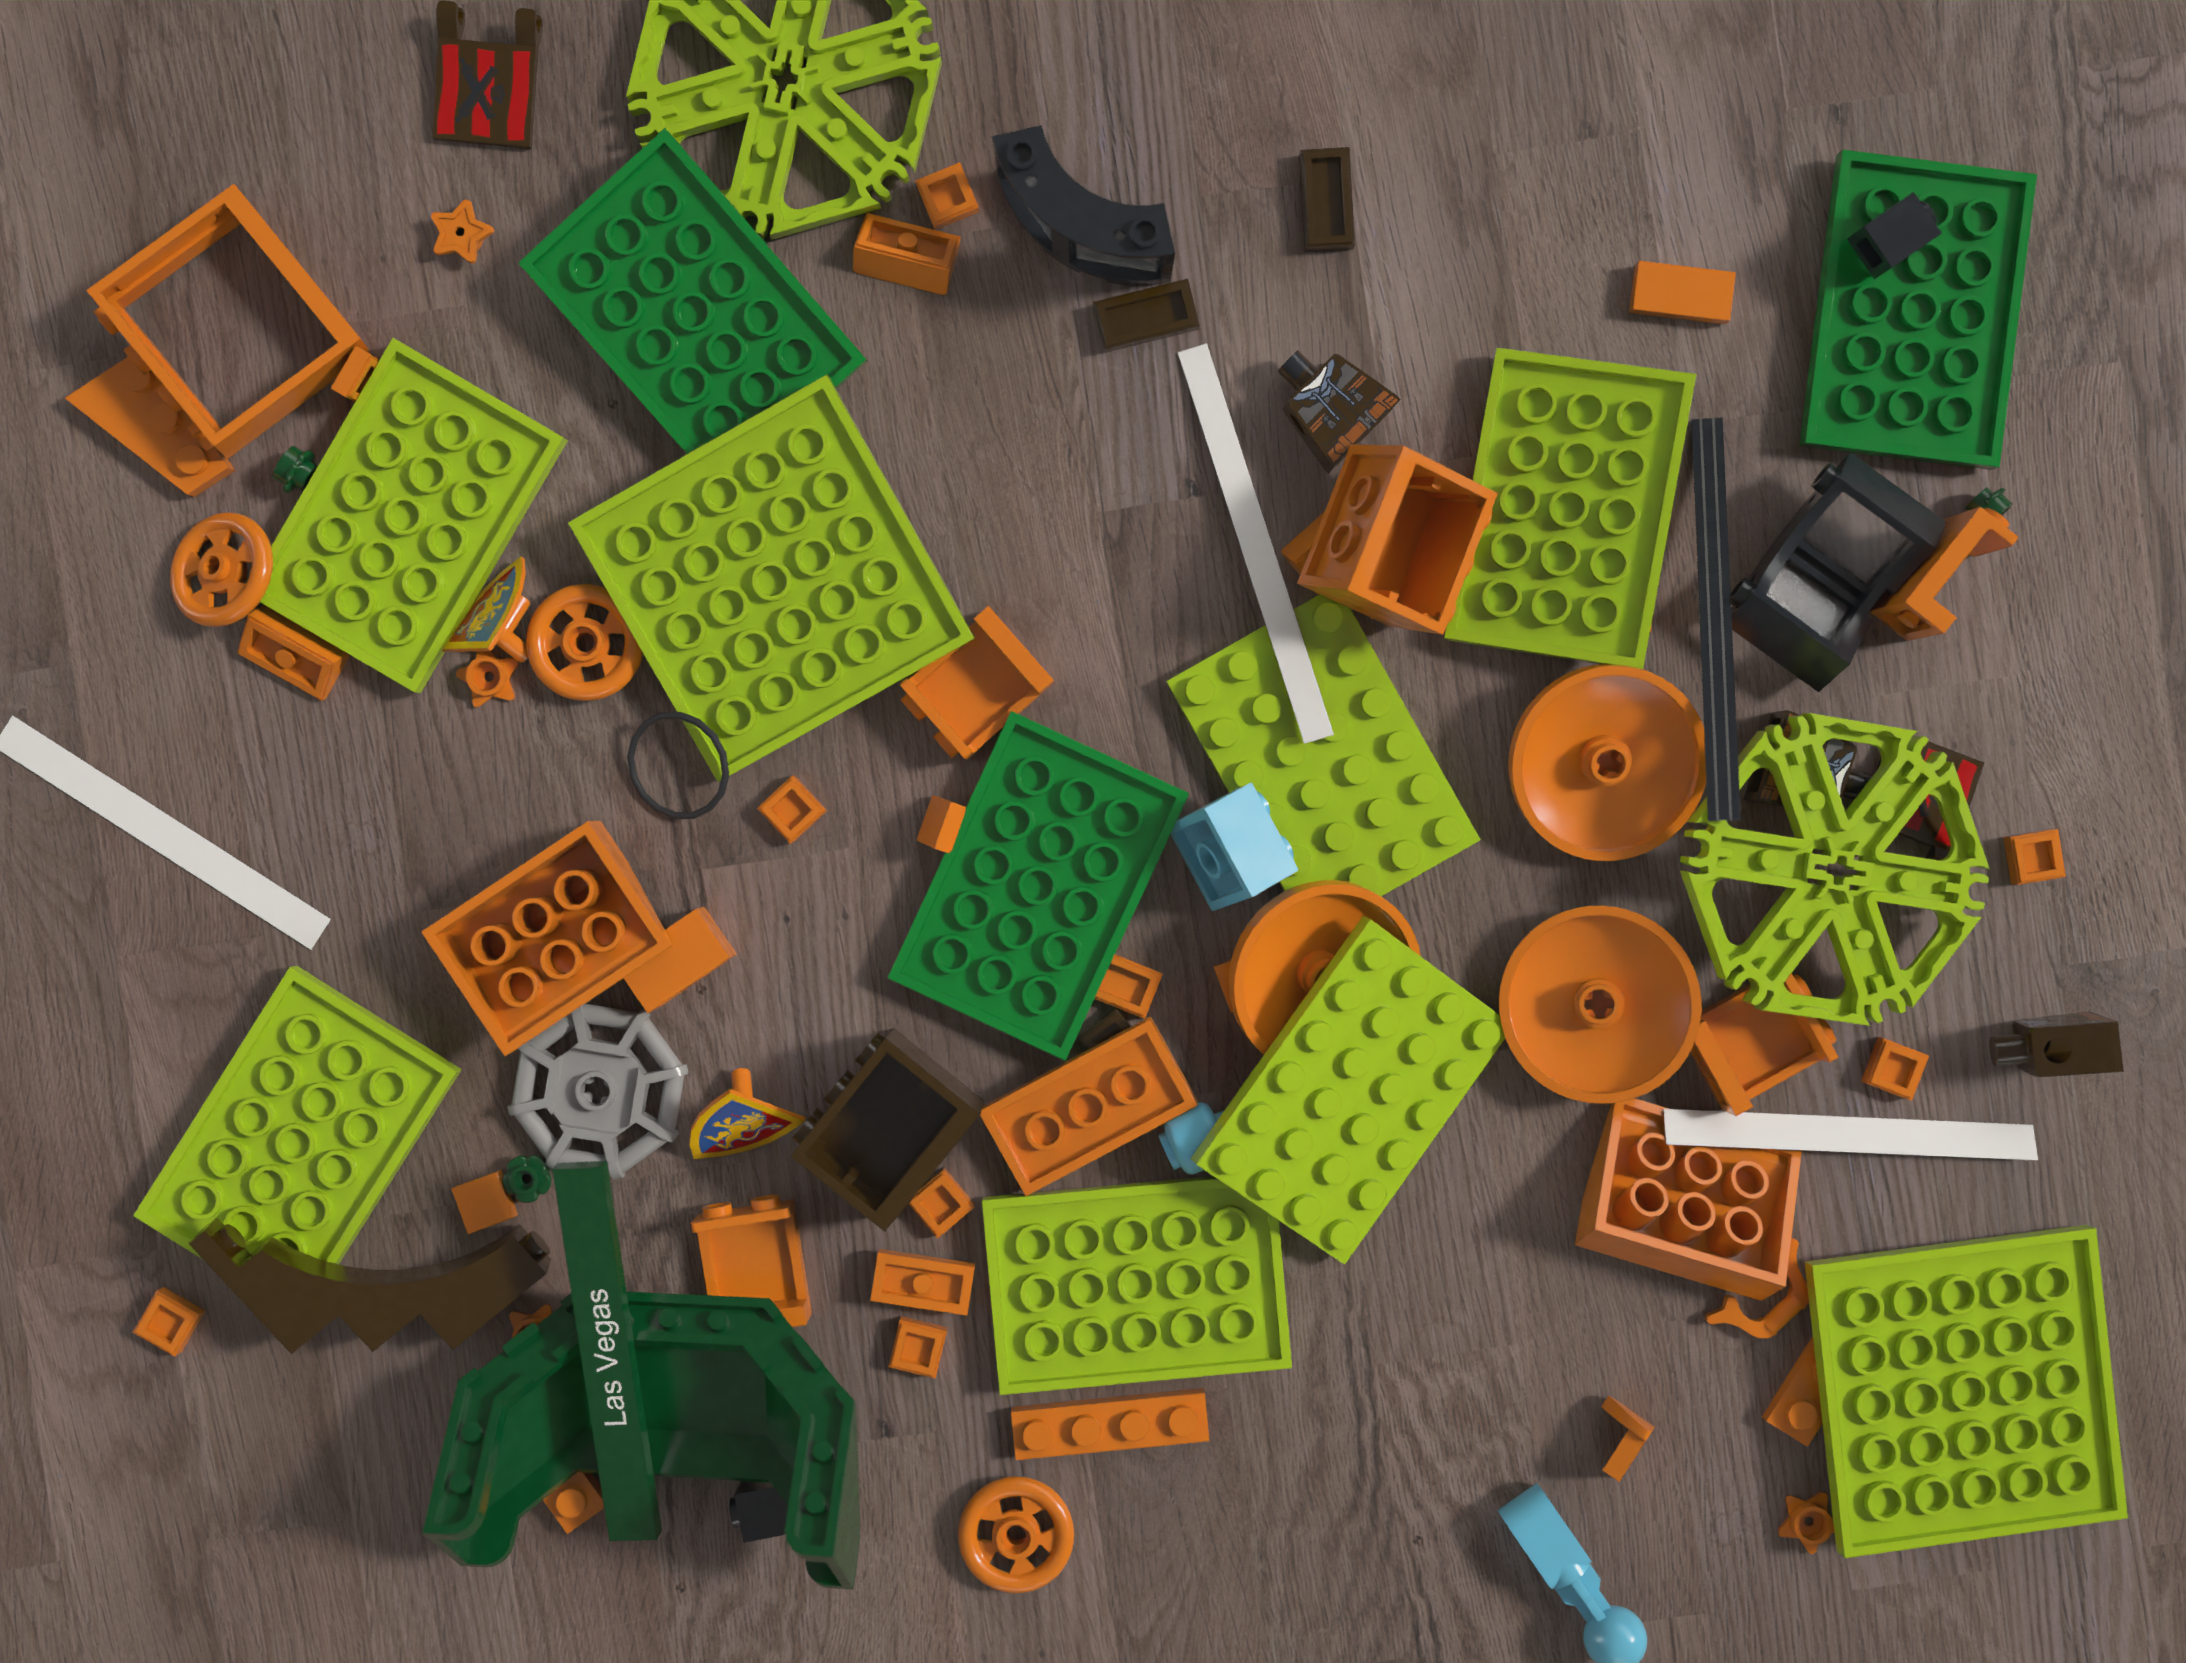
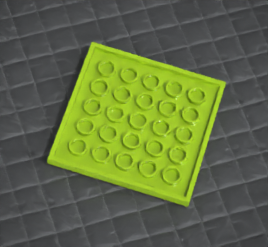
(772, 577)
(1966, 1390)

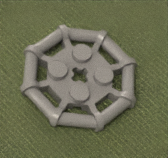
(621, 1073)

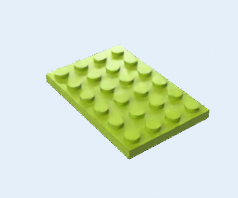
(1580, 508)
(407, 515)
(1349, 804)
(1352, 1091)
(301, 1126)
(1133, 1285)

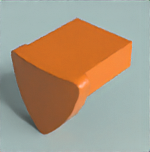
(1631, 1443)

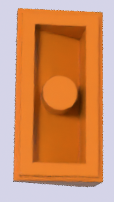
(905, 254)
(291, 652)

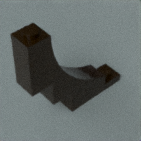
(304, 1294)

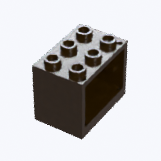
(886, 1127)

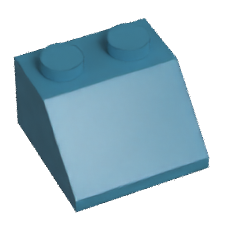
(1233, 847)

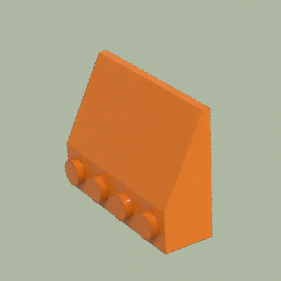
(549, 936)
(1688, 1203)

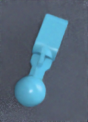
(1610, 1631)

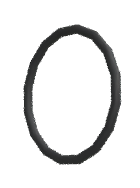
(714, 738)

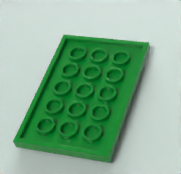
(686, 298)
(1929, 346)
(1038, 885)

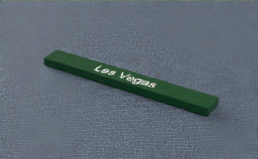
(607, 1349)

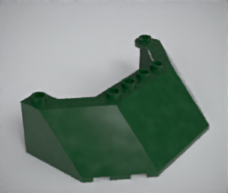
(722, 1400)

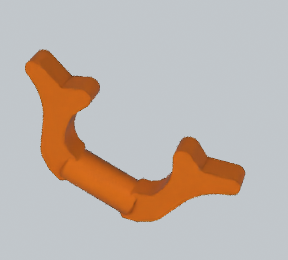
(1776, 1318)

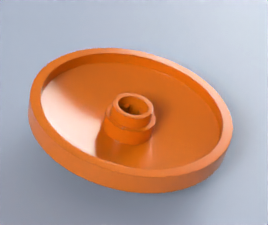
(1608, 762)
(1293, 944)
(1600, 1004)

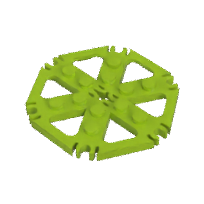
(773, 127)
(1849, 915)

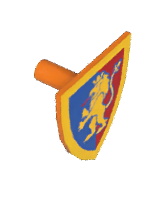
(495, 616)
(738, 1121)

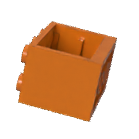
(1398, 537)

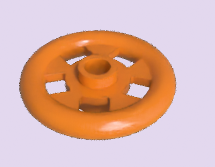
(221, 569)
(570, 680)
(1023, 1574)

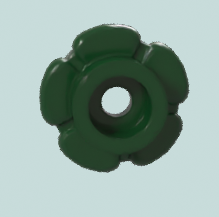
(295, 469)
(1994, 501)
(539, 1174)

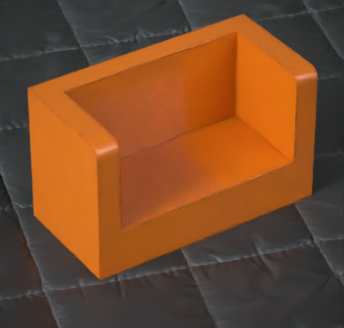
(695, 952)

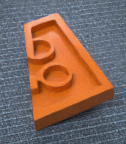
(138, 417)

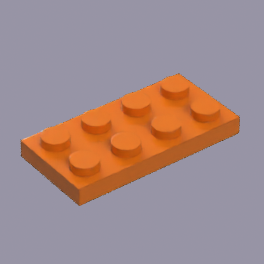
(1088, 1106)

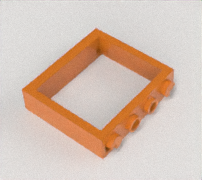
(171, 253)

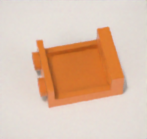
(1912, 608)
(976, 686)
(1754, 1049)
(755, 1254)

